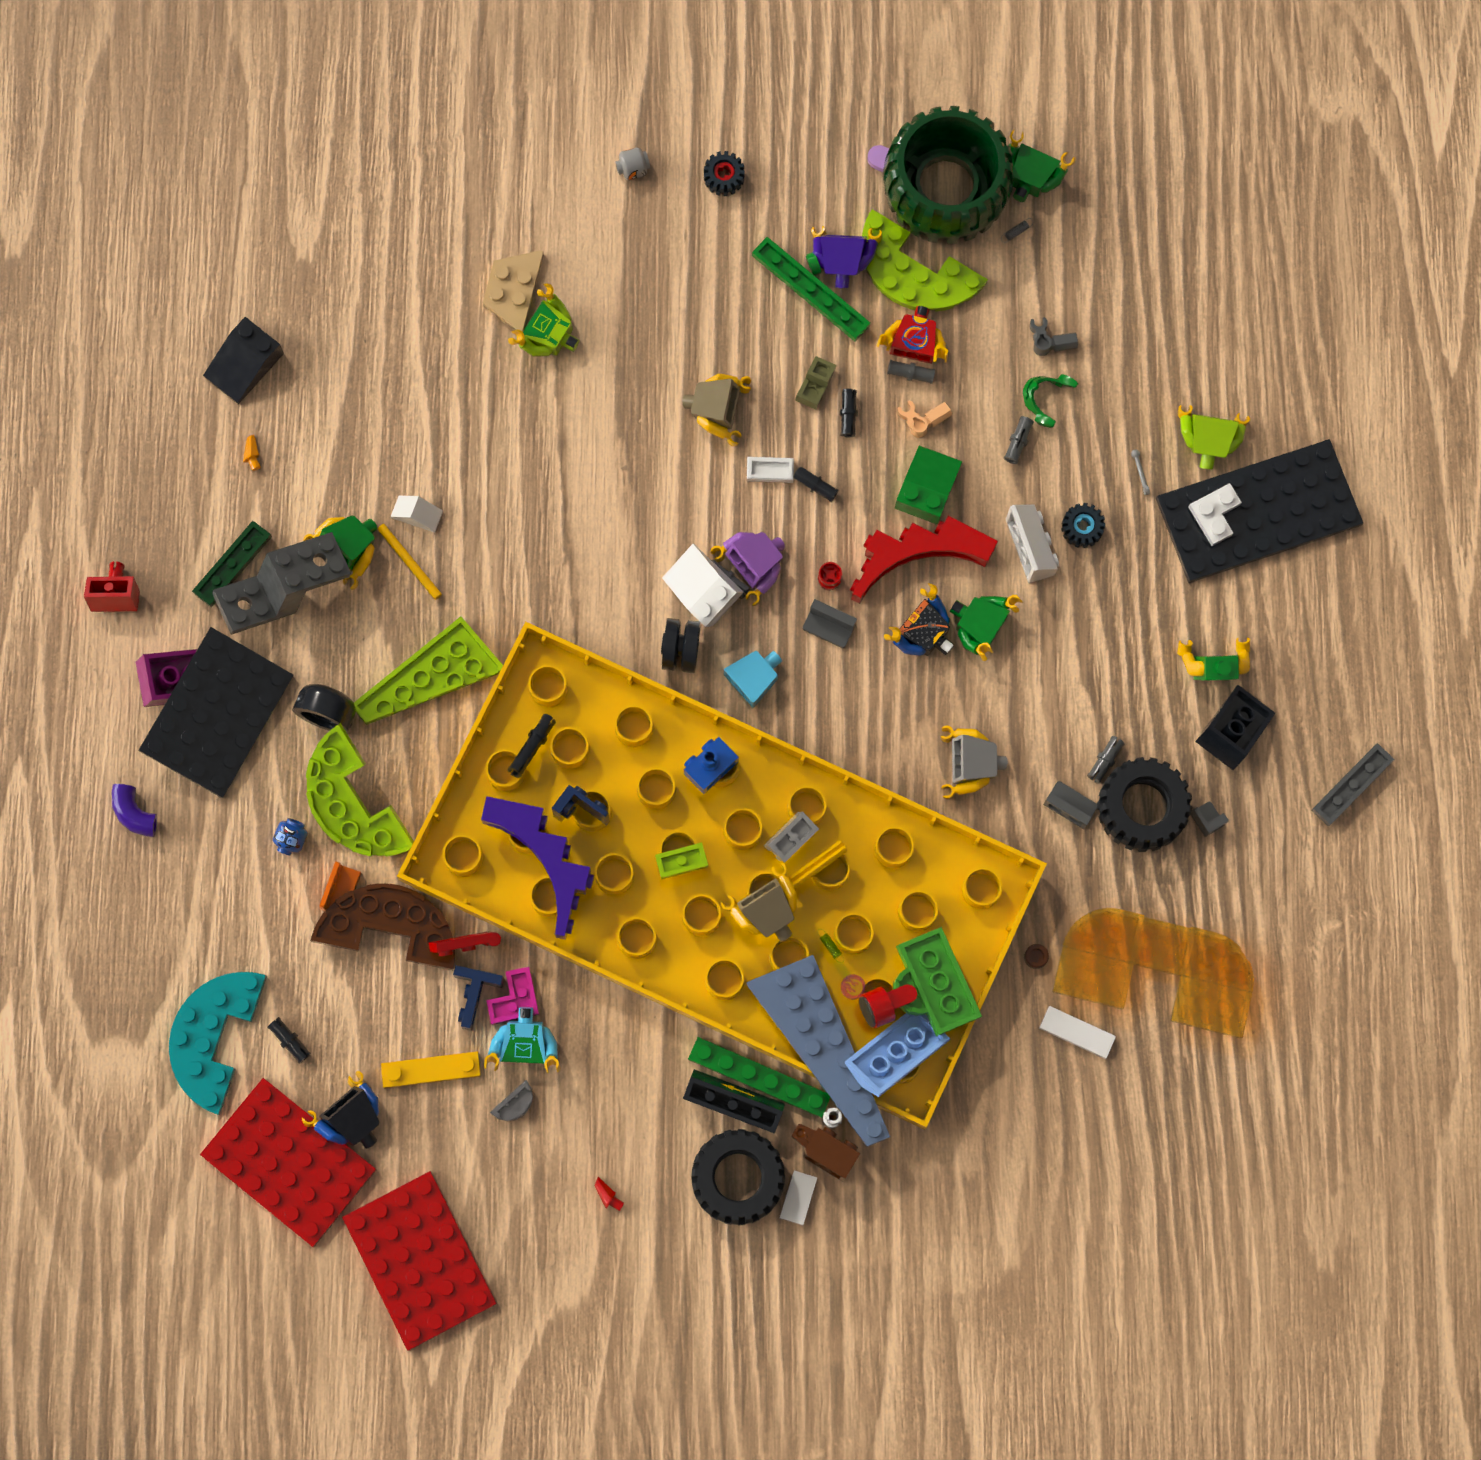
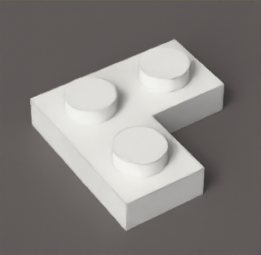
(1210, 510)

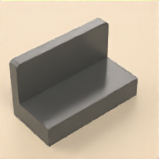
(829, 624)
(1070, 804)

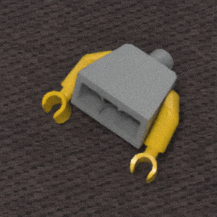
(972, 760)

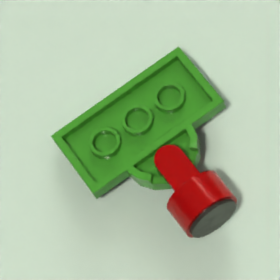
(927, 986)

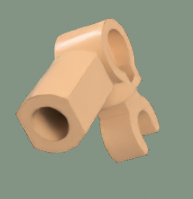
(920, 425)

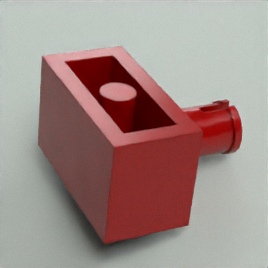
(113, 592)

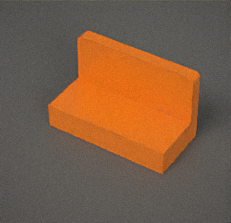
(340, 882)

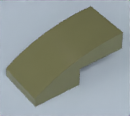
(815, 382)

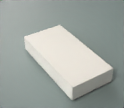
(770, 469)
(798, 1197)

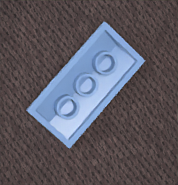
(895, 1053)

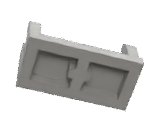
(791, 836)

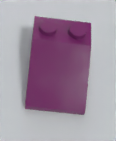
(160, 673)

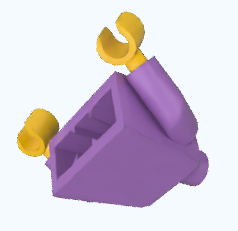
(755, 559)

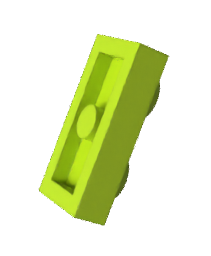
(681, 860)

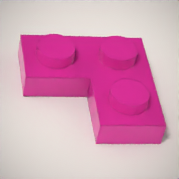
(521, 995)

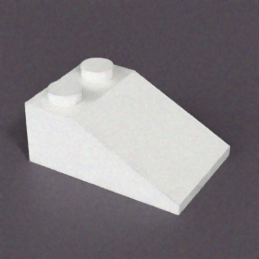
(702, 586)

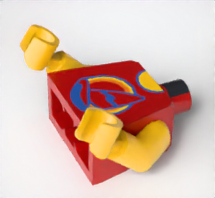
(915, 338)

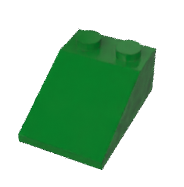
(928, 485)

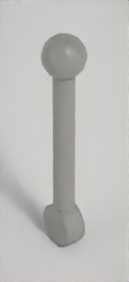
(1135, 454)

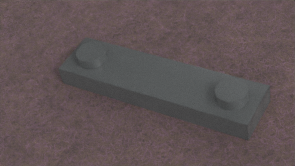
(1352, 784)

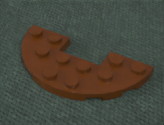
(387, 910)

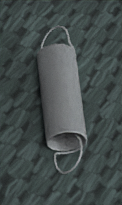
(1015, 231)

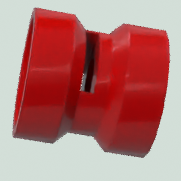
(832, 572)

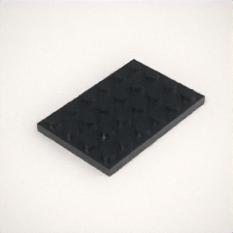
(215, 712)

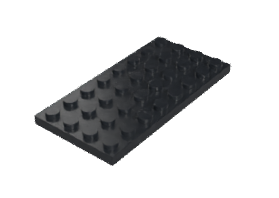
(1282, 507)

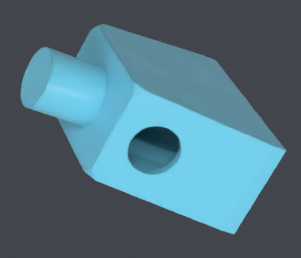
(753, 675)

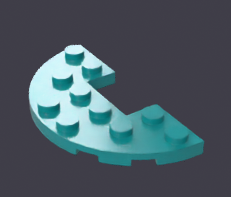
(199, 1030)

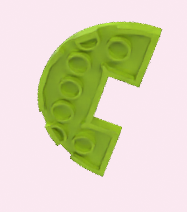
(909, 281)
(339, 806)

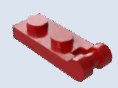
(466, 943)

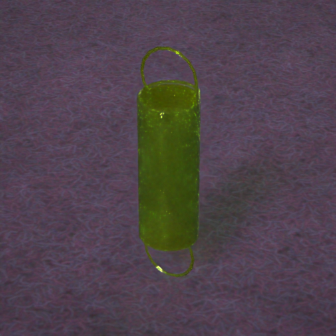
(830, 945)

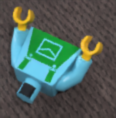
(523, 1043)

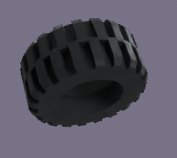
(1162, 779)
(762, 1153)

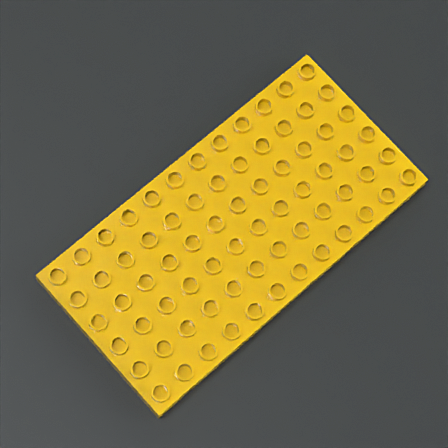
(670, 936)

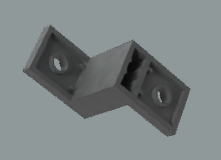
(281, 583)

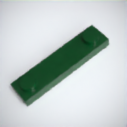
(232, 562)

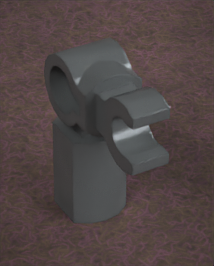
(1044, 343)

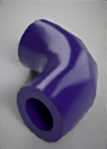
(129, 813)

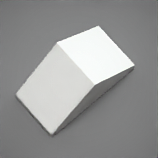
(417, 512)

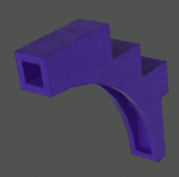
(526, 824)

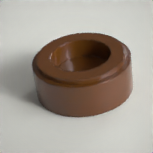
(1036, 956)

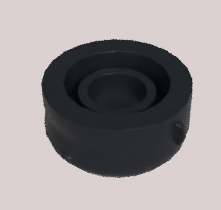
(324, 707)

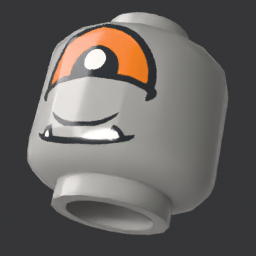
(633, 163)

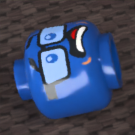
(290, 836)

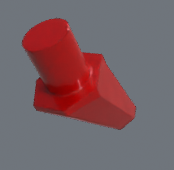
(607, 1195)

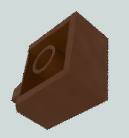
(826, 1150)

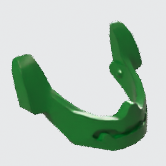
(1028, 394)

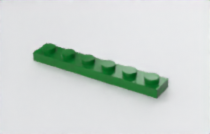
(811, 289)
(759, 1077)

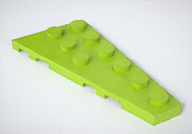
(440, 667)

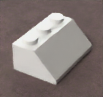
(1032, 542)

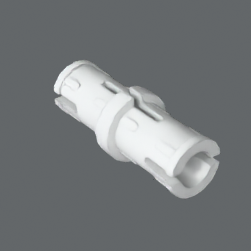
(832, 1111)

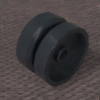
(679, 645)

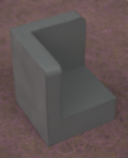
(1208, 818)

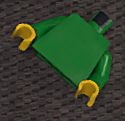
(1034, 170)
(982, 621)

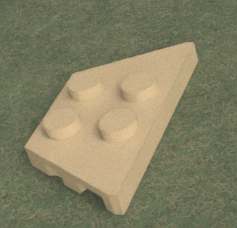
(512, 287)

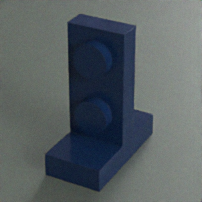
(473, 992)

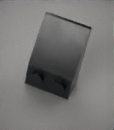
(243, 360)
(1235, 727)

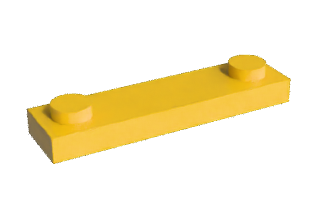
(430, 1069)

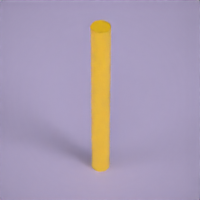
(409, 561)

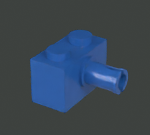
(710, 765)

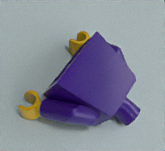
(844, 254)

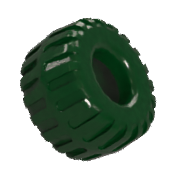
(950, 138)

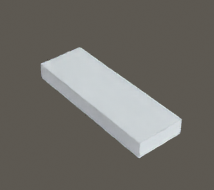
(1077, 1032)

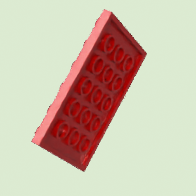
(286, 1163)
(419, 1260)

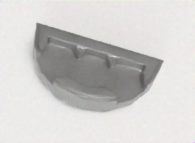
(515, 1104)

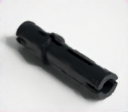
(536, 738)

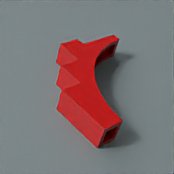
(887, 553)

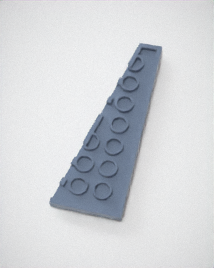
(809, 1020)

